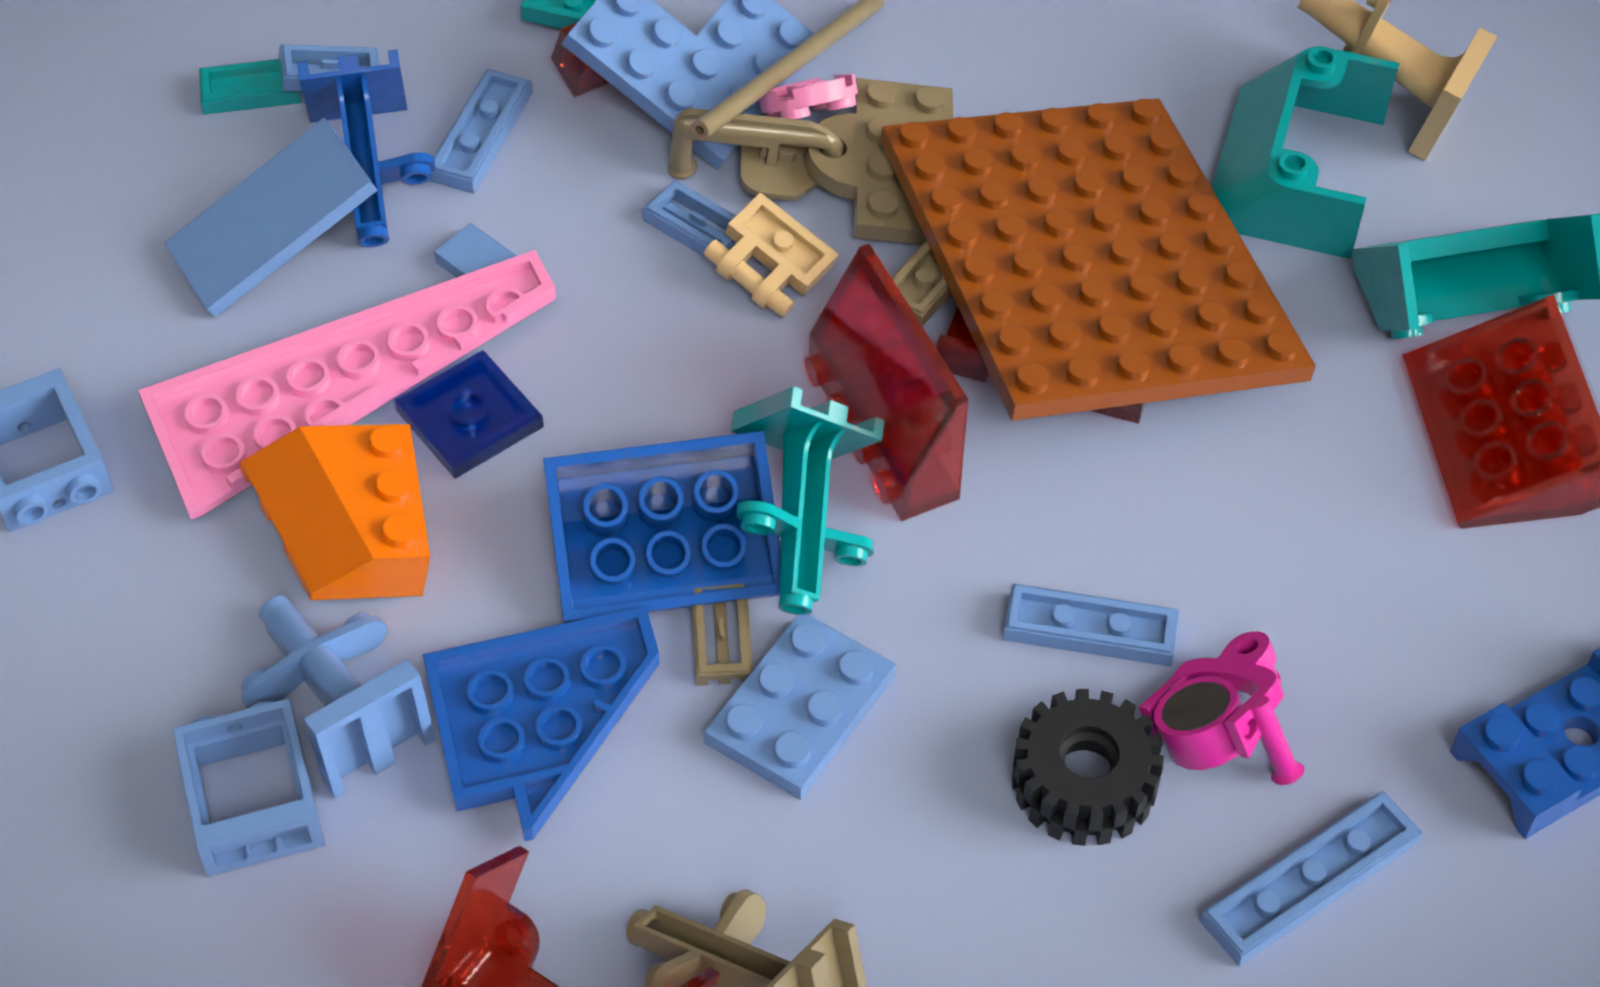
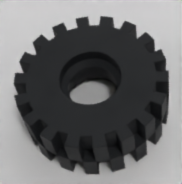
(1079, 802)

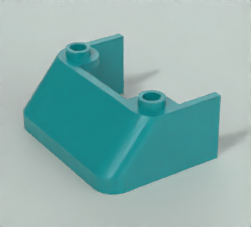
(1274, 189)
(1479, 271)

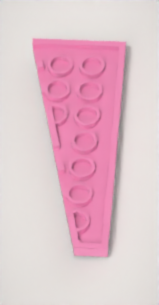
(329, 374)

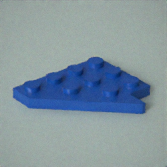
(535, 707)

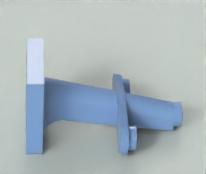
(357, 720)

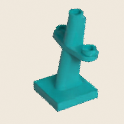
(808, 444)

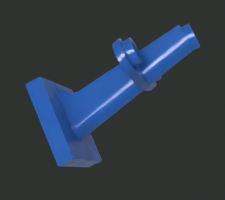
(355, 97)

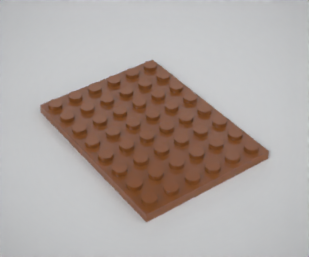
(1092, 258)

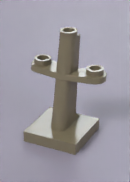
(691, 948)

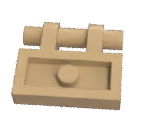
(779, 244)

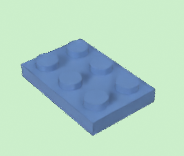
(800, 704)

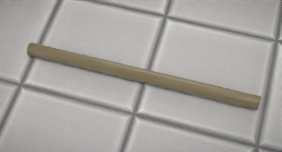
(783, 68)

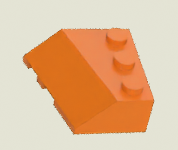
(346, 508)

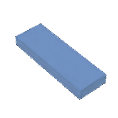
(480, 130)
(1091, 624)

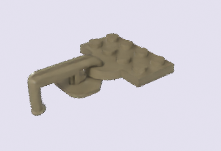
(839, 154)

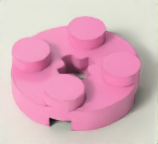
(794, 99)

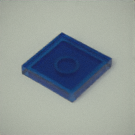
(469, 414)

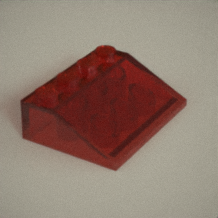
(885, 366)
(1511, 418)

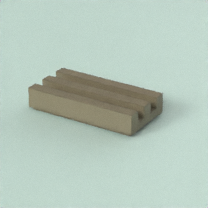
(723, 670)

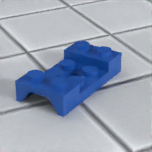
(1531, 754)

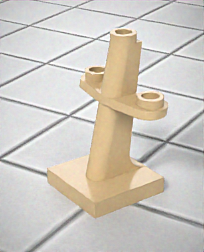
(1427, 75)

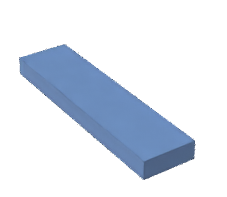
(1310, 877)

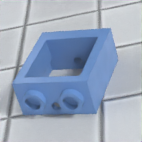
(77, 482)
(258, 834)

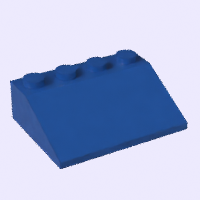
(659, 524)

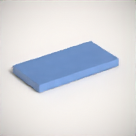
(270, 217)

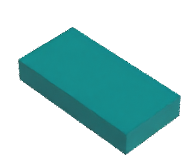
(244, 87)

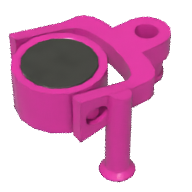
(1204, 715)

